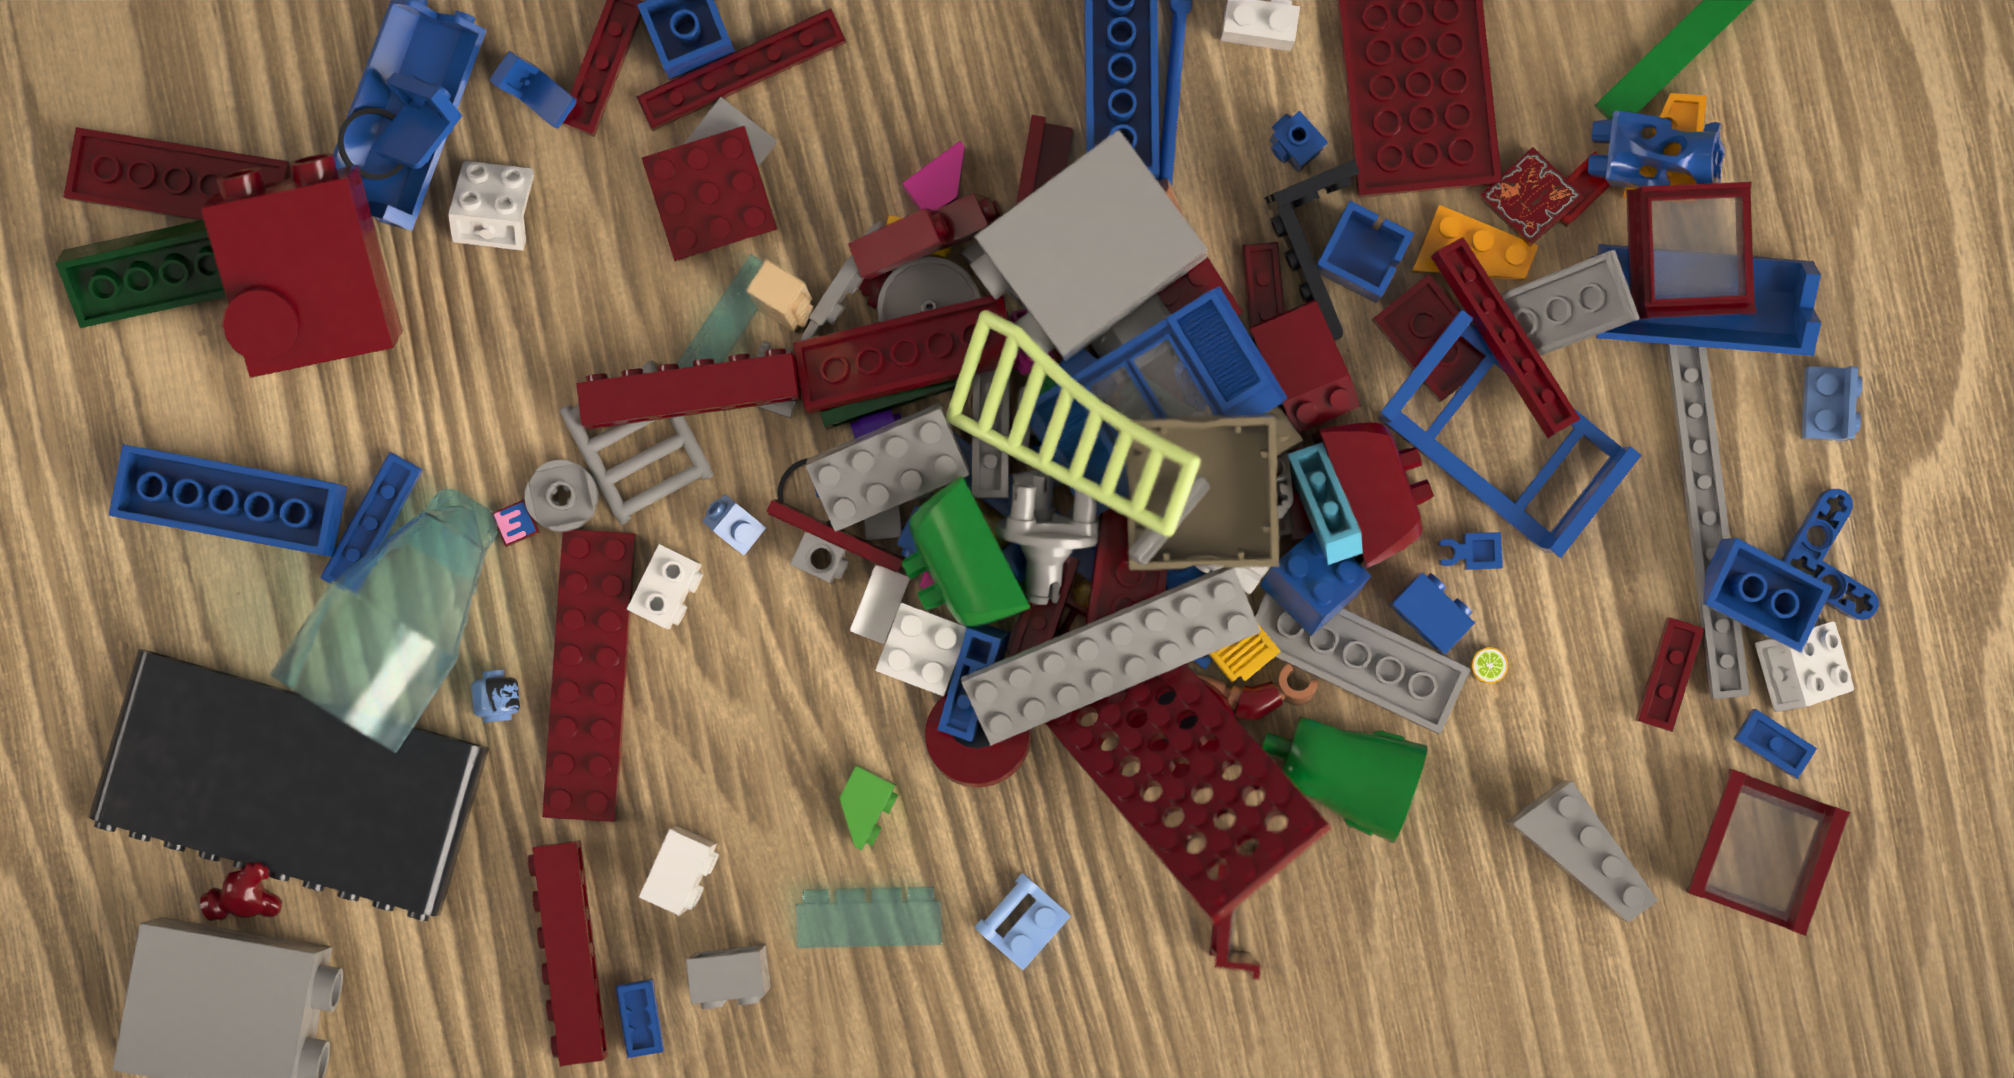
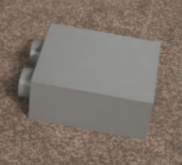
(1088, 248)
(225, 1004)

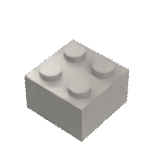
(728, 975)

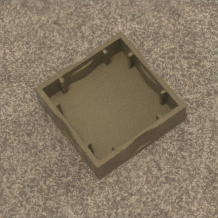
(1237, 515)

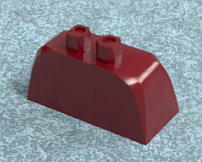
(1377, 486)

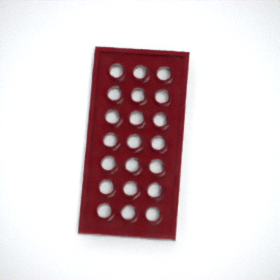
(1200, 820)

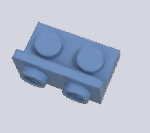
(1831, 403)

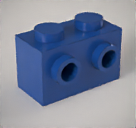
(1432, 612)

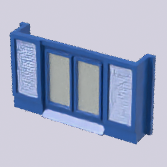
(1180, 367)

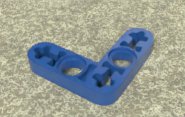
(1814, 555)

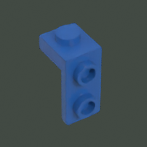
(534, 88)

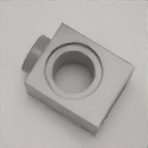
(806, 550)

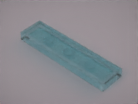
(726, 320)

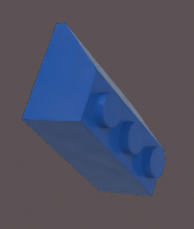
(1764, 593)

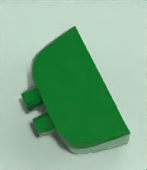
(962, 560)

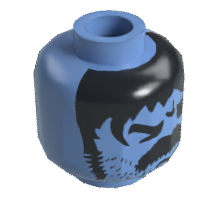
(495, 696)

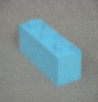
(1325, 503)

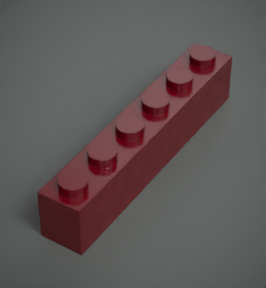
(688, 390)
(569, 953)

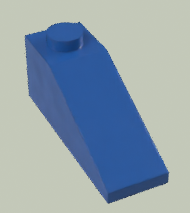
(979, 649)

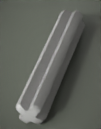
(1151, 540)

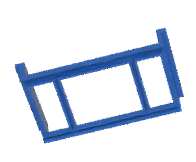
(1583, 508)

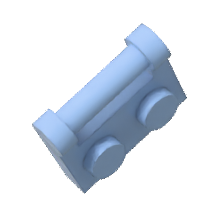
(1031, 930)

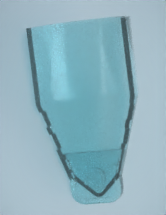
(393, 621)

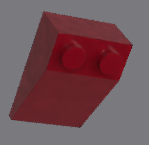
(1306, 365)

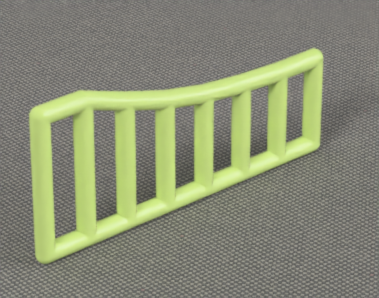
(1098, 412)

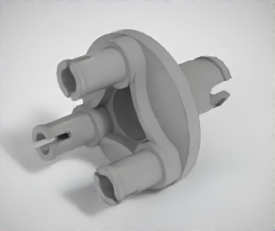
(1045, 535)

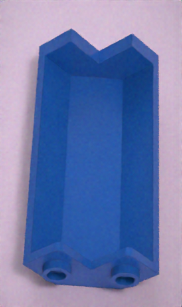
(419, 44)
(1783, 321)

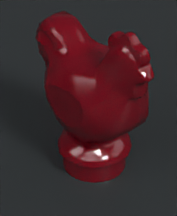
(241, 895)

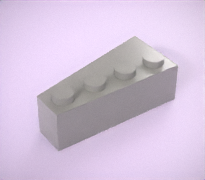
(1581, 846)

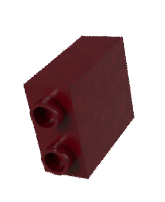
(315, 247)

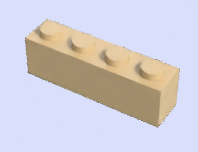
(781, 297)

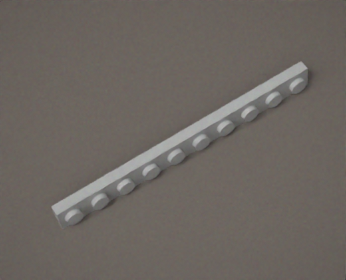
(1705, 511)

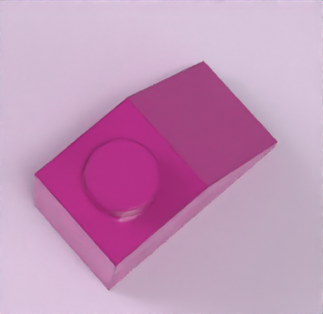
(938, 181)

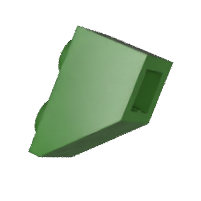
(863, 803)

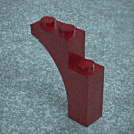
(923, 234)

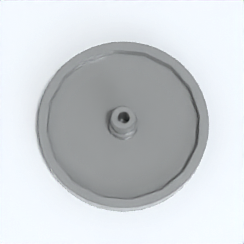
(924, 286)

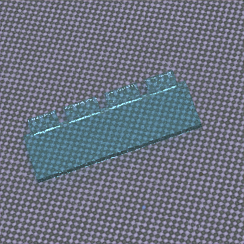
(874, 923)

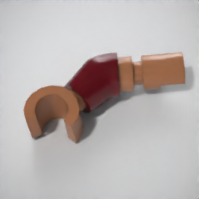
(1262, 699)

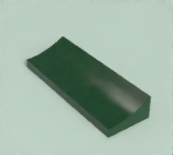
(140, 274)

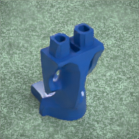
(1699, 155)

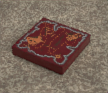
(1531, 196)

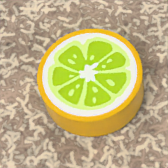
(1489, 665)

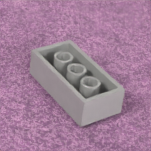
(887, 467)

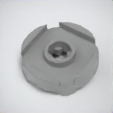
(550, 513)

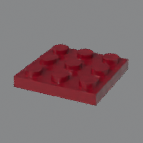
(709, 193)

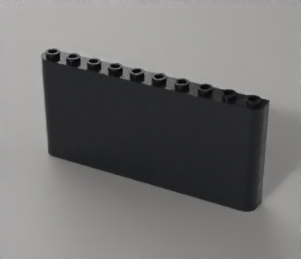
(286, 786)

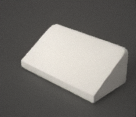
(879, 604)

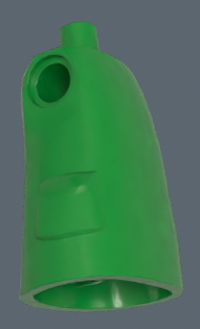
(1353, 773)

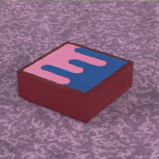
(515, 523)

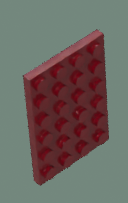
(1419, 95)

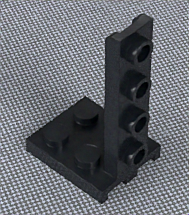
(1298, 253)

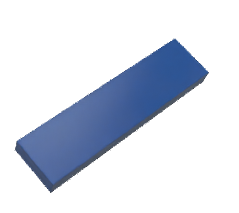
(374, 514)

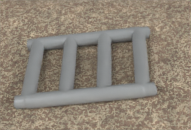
(607, 478)

